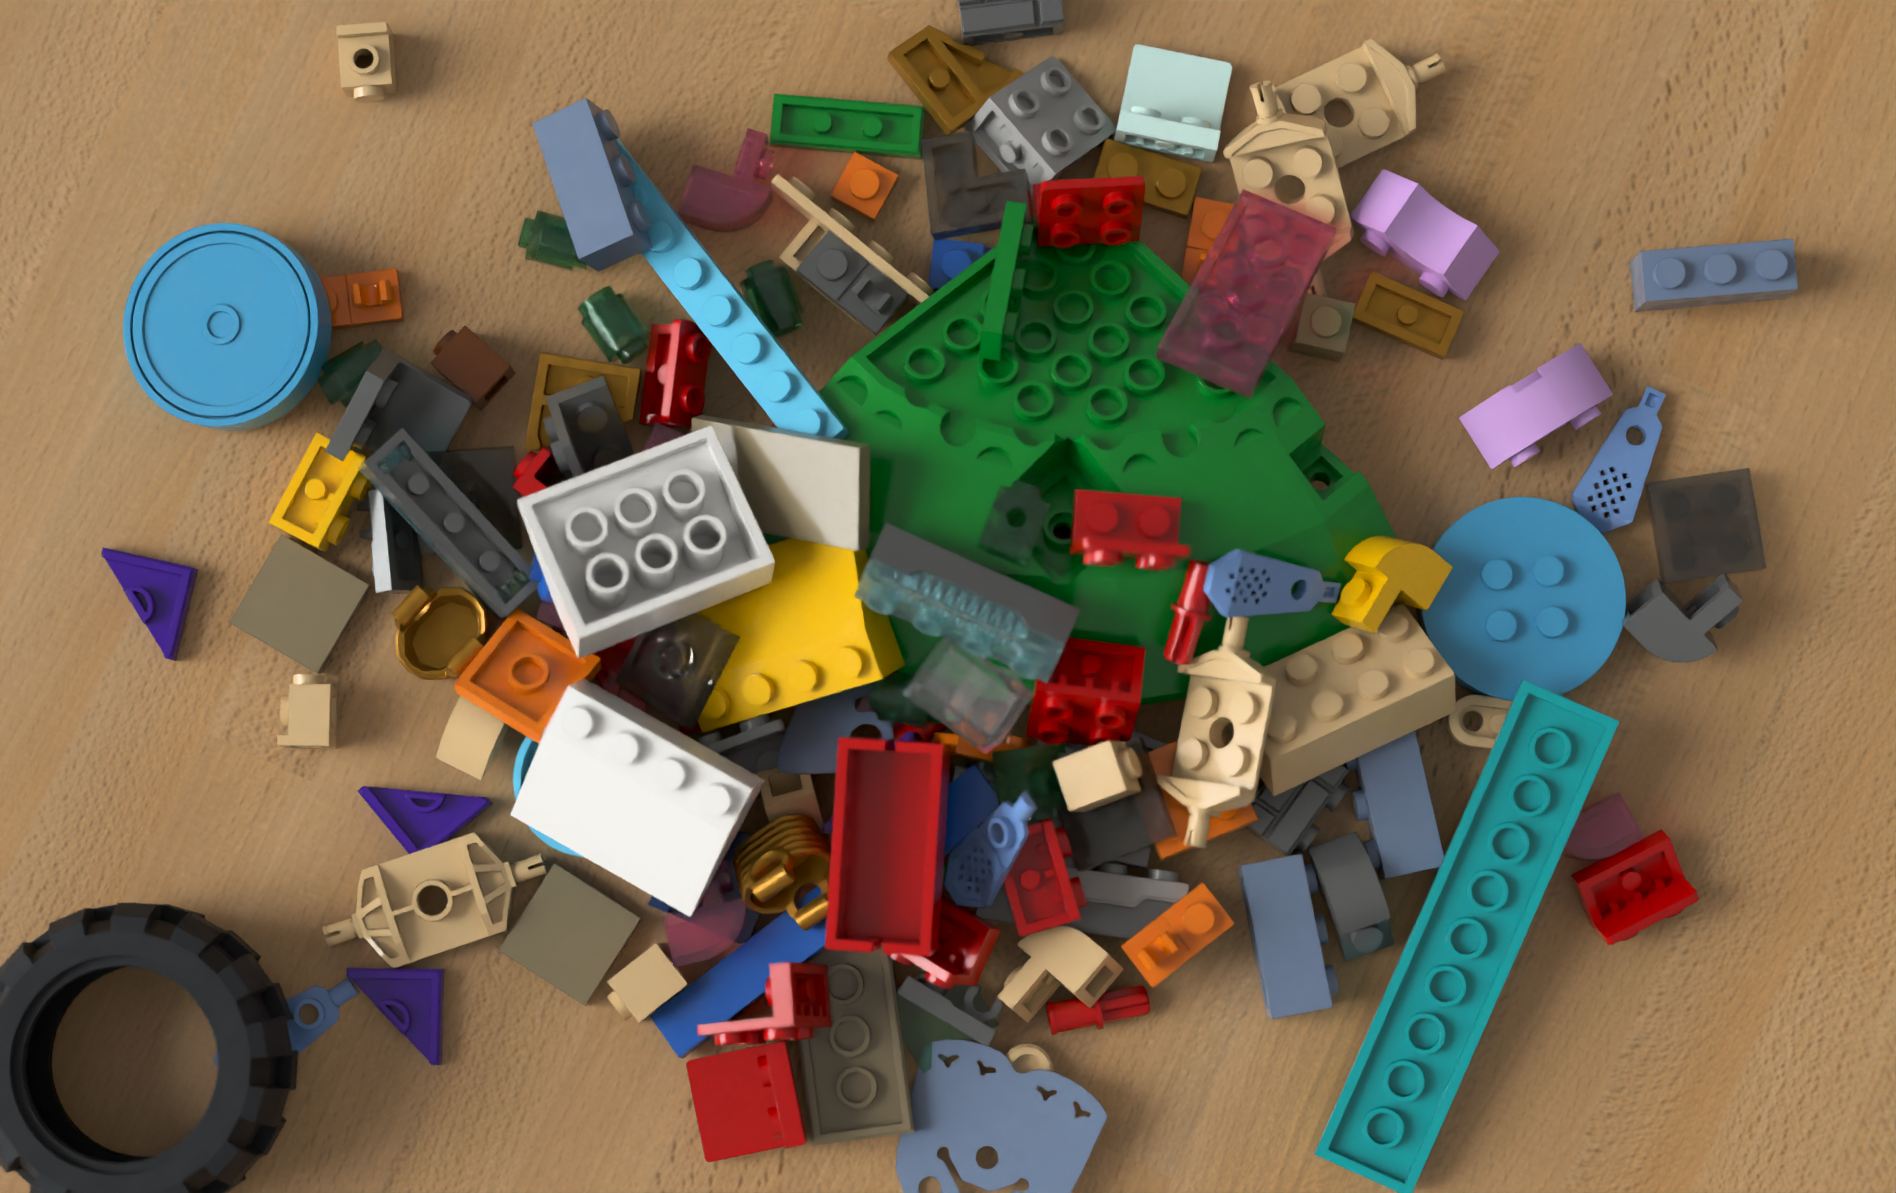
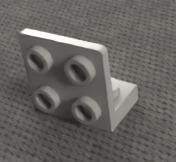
(1040, 123)

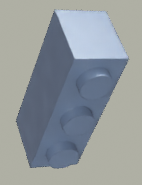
(593, 184)
(1713, 275)
(1396, 809)
(1287, 936)

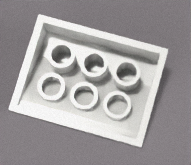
(646, 541)
(635, 795)

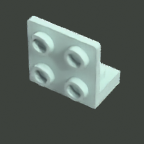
(1173, 103)

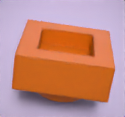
(864, 187)

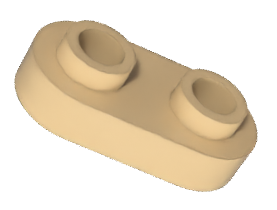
(1491, 715)

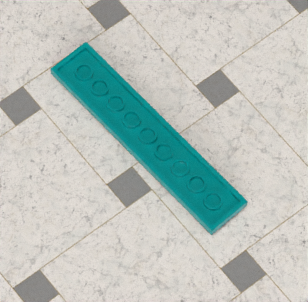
(1466, 937)

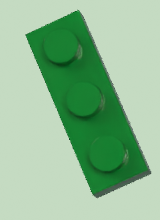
(1006, 281)

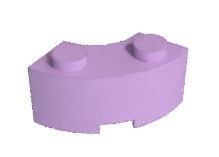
(1423, 235)
(1537, 406)

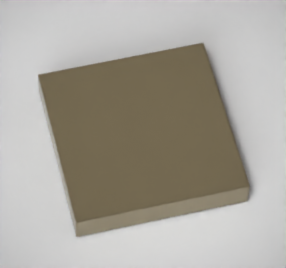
(300, 604)
(570, 934)

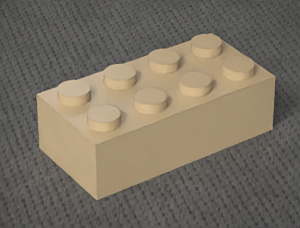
(1352, 698)

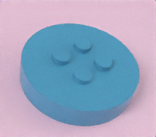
(227, 327)
(1525, 598)

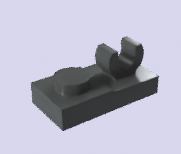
(852, 283)
(394, 547)
(932, 999)

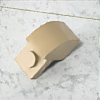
(471, 739)
(1058, 958)

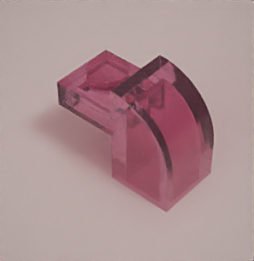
(727, 201)
(1602, 830)
(711, 928)

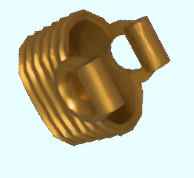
(439, 631)
(779, 863)

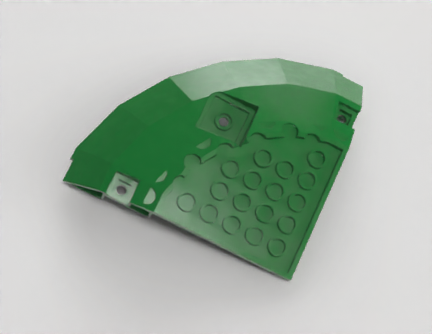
(1096, 411)

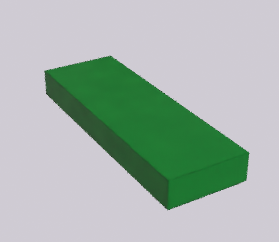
(847, 126)

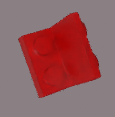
(1088, 211)
(1126, 526)
(1089, 694)
(798, 1002)
(746, 1101)

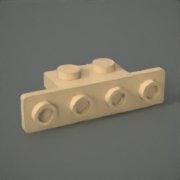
(819, 223)

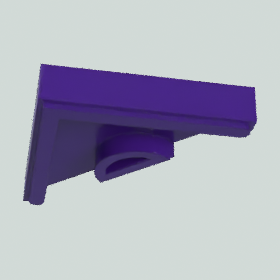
(158, 594)
(423, 817)
(409, 1001)

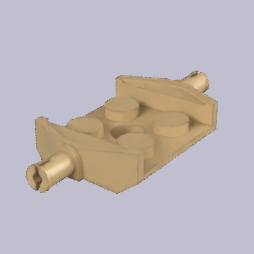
(1375, 90)
(1294, 146)
(1221, 690)
(477, 906)

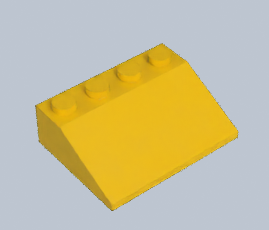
(799, 635)

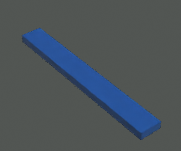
(742, 975)

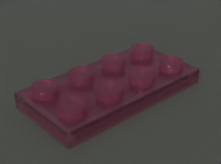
(1246, 293)

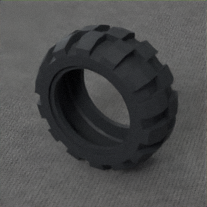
(246, 1021)

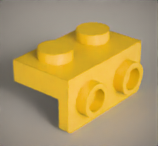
(321, 496)

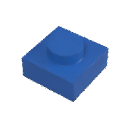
(950, 259)

